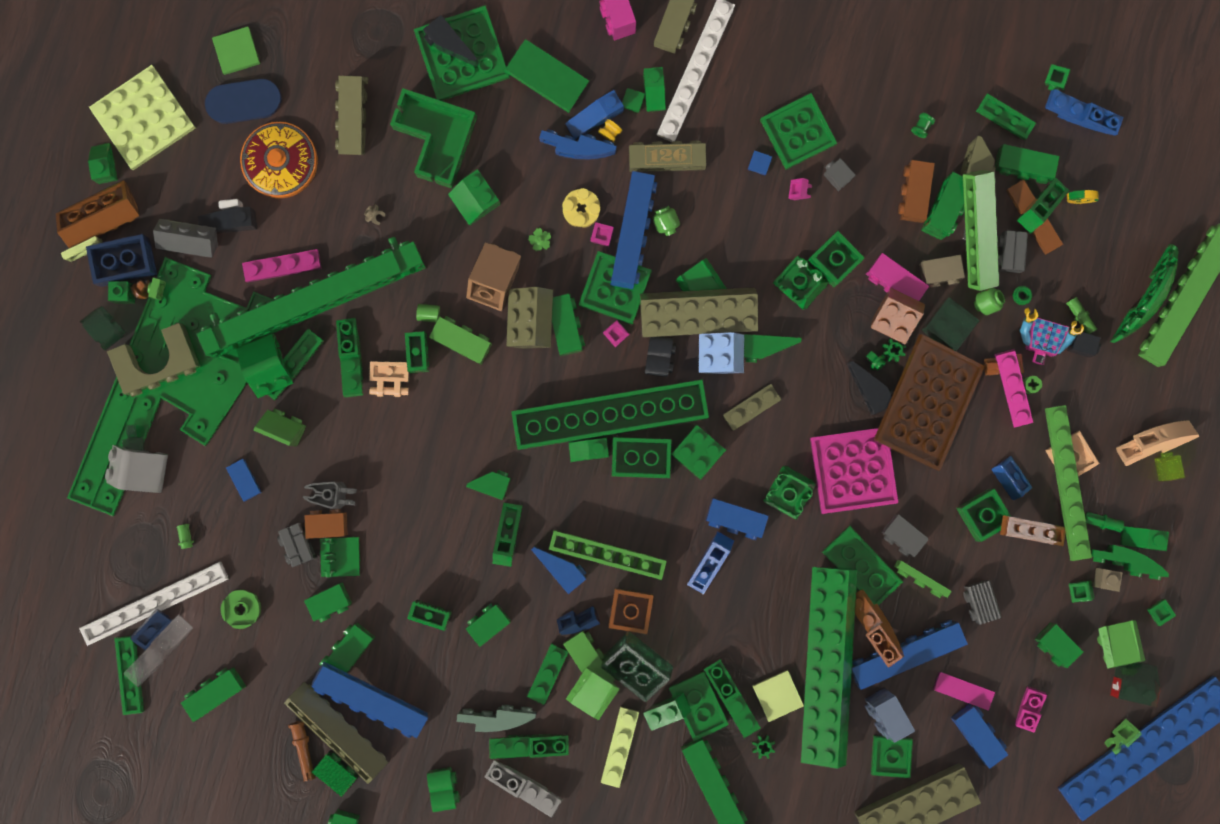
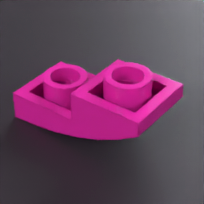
(1030, 708)

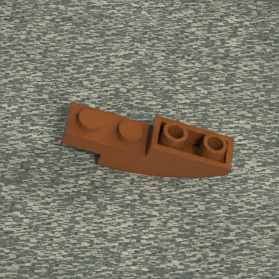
(878, 628)

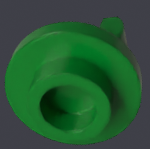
(877, 362)

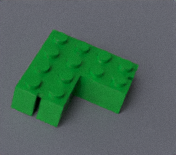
(445, 133)

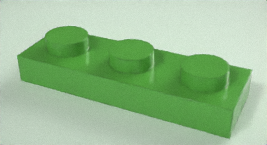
(921, 579)

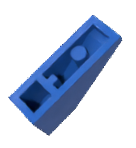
(595, 114)
(711, 562)
(564, 571)

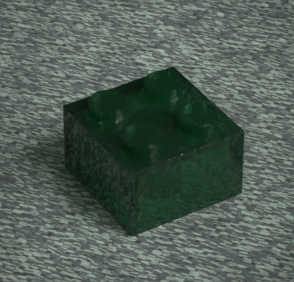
(950, 324)

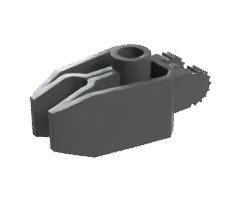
(331, 494)

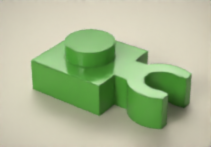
(1124, 734)

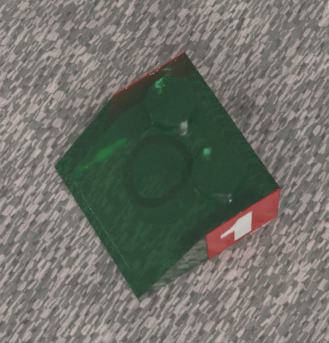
(1137, 683)

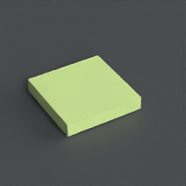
(778, 695)

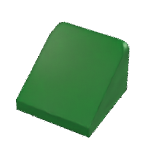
(1081, 591)

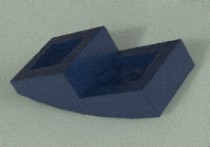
(573, 623)

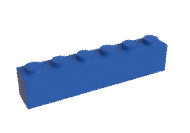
(632, 230)
(915, 650)
(370, 700)

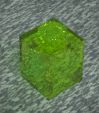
(1169, 467)

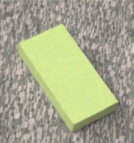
(80, 250)

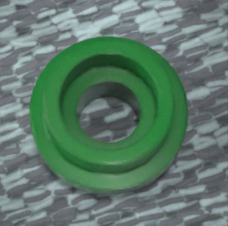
(1026, 291)

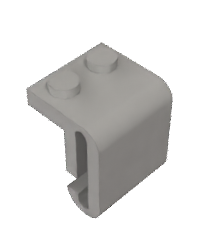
(136, 469)

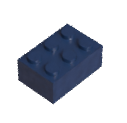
(121, 260)

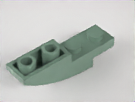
(504, 719)

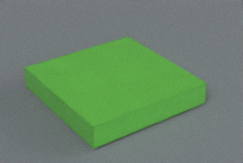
(236, 50)

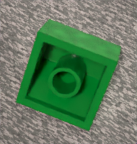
(474, 197)

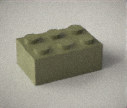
(529, 318)

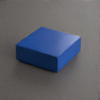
(759, 163)

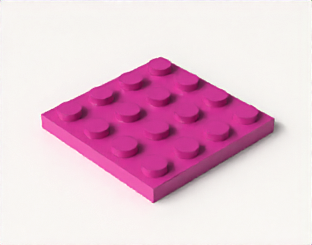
(853, 471)

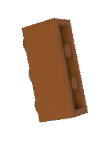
(916, 191)

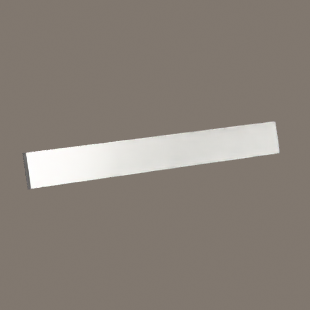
(161, 600)

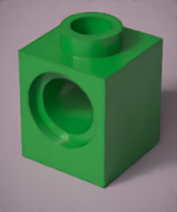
(120, 293)

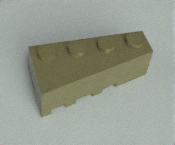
(351, 114)

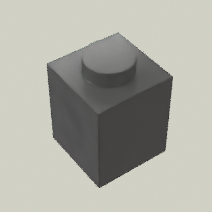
(838, 174)

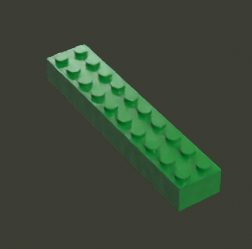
(610, 414)
(829, 667)

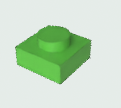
(156, 288)

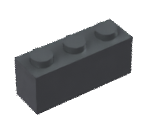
(185, 238)

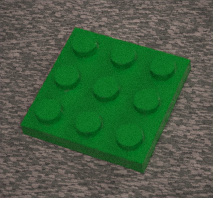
(798, 131)
(608, 299)

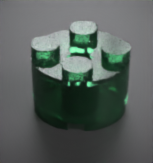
(101, 328)

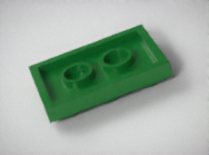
(706, 712)

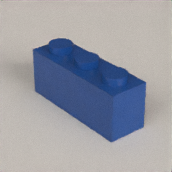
(736, 519)
(980, 735)

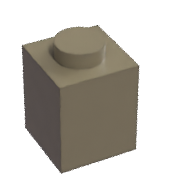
(1107, 579)

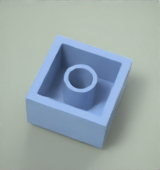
(721, 353)

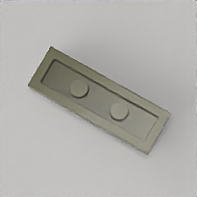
(751, 407)

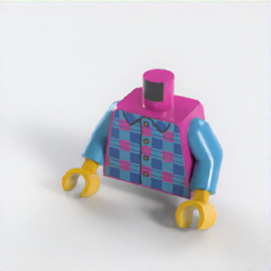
(1046, 337)

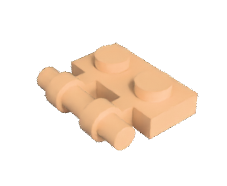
(389, 372)

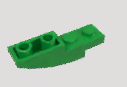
(350, 357)
(1131, 560)
(732, 698)
(528, 745)

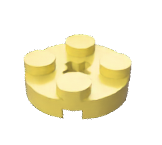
(580, 219)

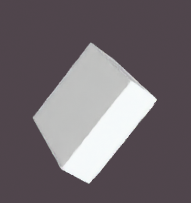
(231, 203)

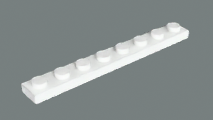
(695, 70)

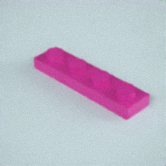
(281, 265)
(1014, 388)

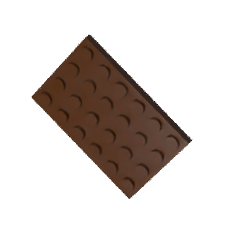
(929, 402)

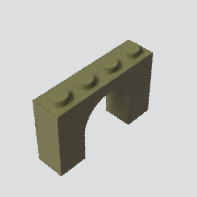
(181, 361)

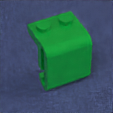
(263, 365)

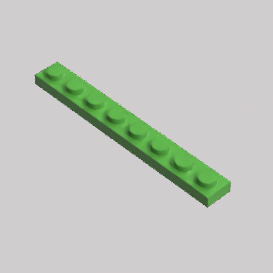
(1068, 483)

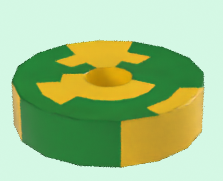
(1082, 196)

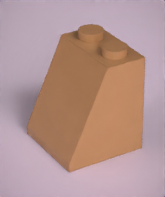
(493, 276)

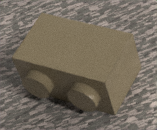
(942, 271)

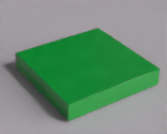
(891, 758)

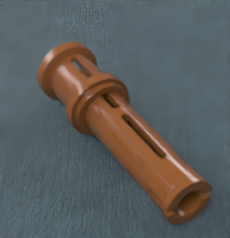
(300, 740)

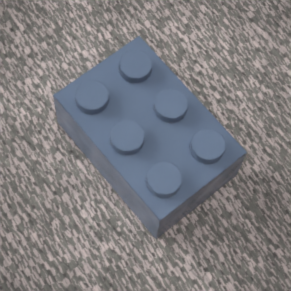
(889, 715)

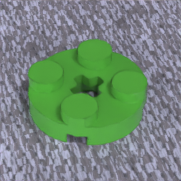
(233, 617)

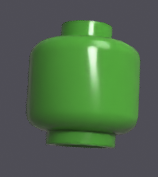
(666, 220)
(989, 301)

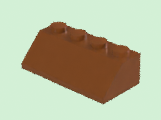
(97, 214)

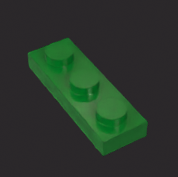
(1005, 117)
(547, 674)

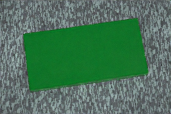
(546, 75)
(873, 574)

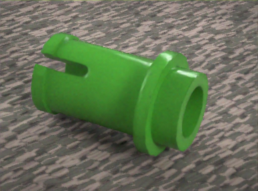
(184, 536)

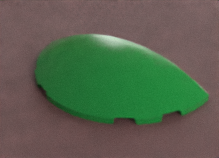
(1153, 298)

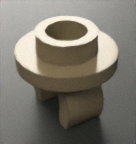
(371, 213)

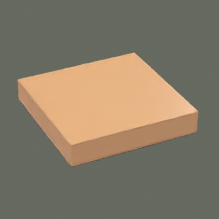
(1083, 454)

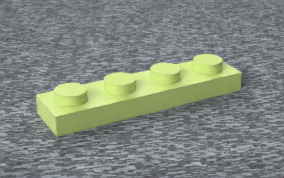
(619, 747)

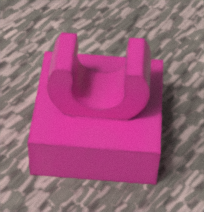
(799, 188)

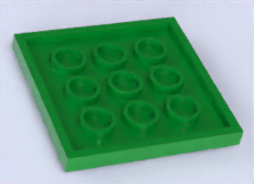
(455, 77)

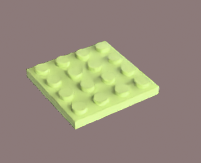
(142, 117)

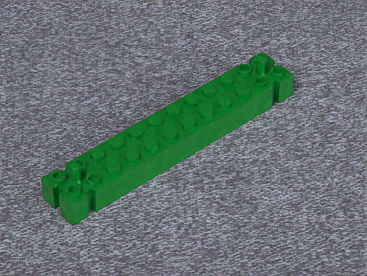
(311, 300)

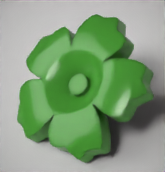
(540, 240)

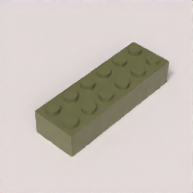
(699, 312)
(925, 801)

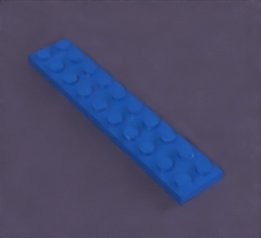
(1159, 742)

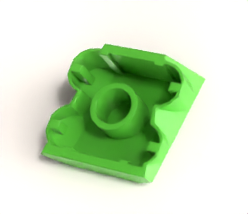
(1121, 644)
(592, 693)

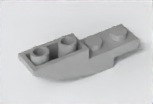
(523, 787)

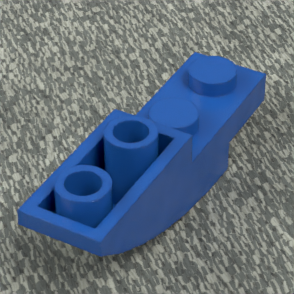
(1083, 114)
(585, 148)

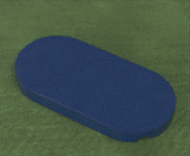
(243, 101)

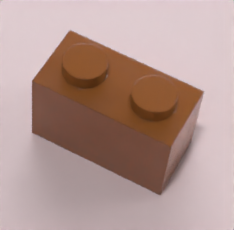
(326, 525)

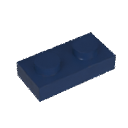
(151, 629)

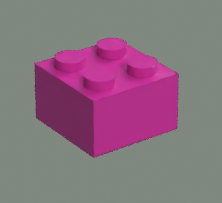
(619, 18)

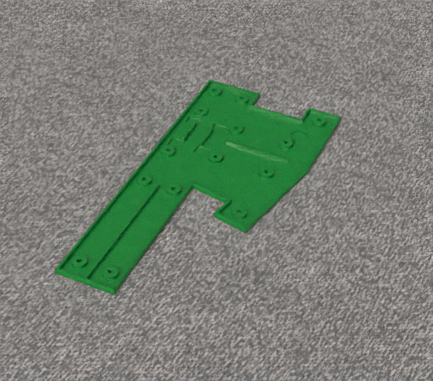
(197, 394)

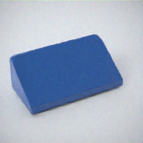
(1011, 478)

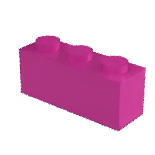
(890, 274)

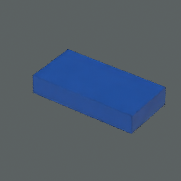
(243, 480)

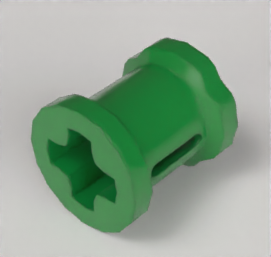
(923, 125)

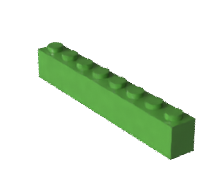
(1184, 301)

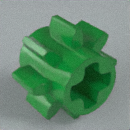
(893, 345)
(765, 752)

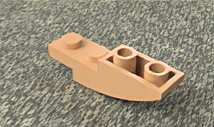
(1156, 439)

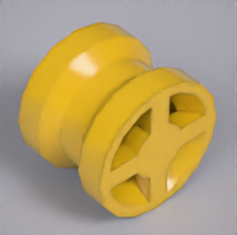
(610, 130)

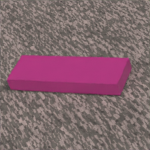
(963, 690)

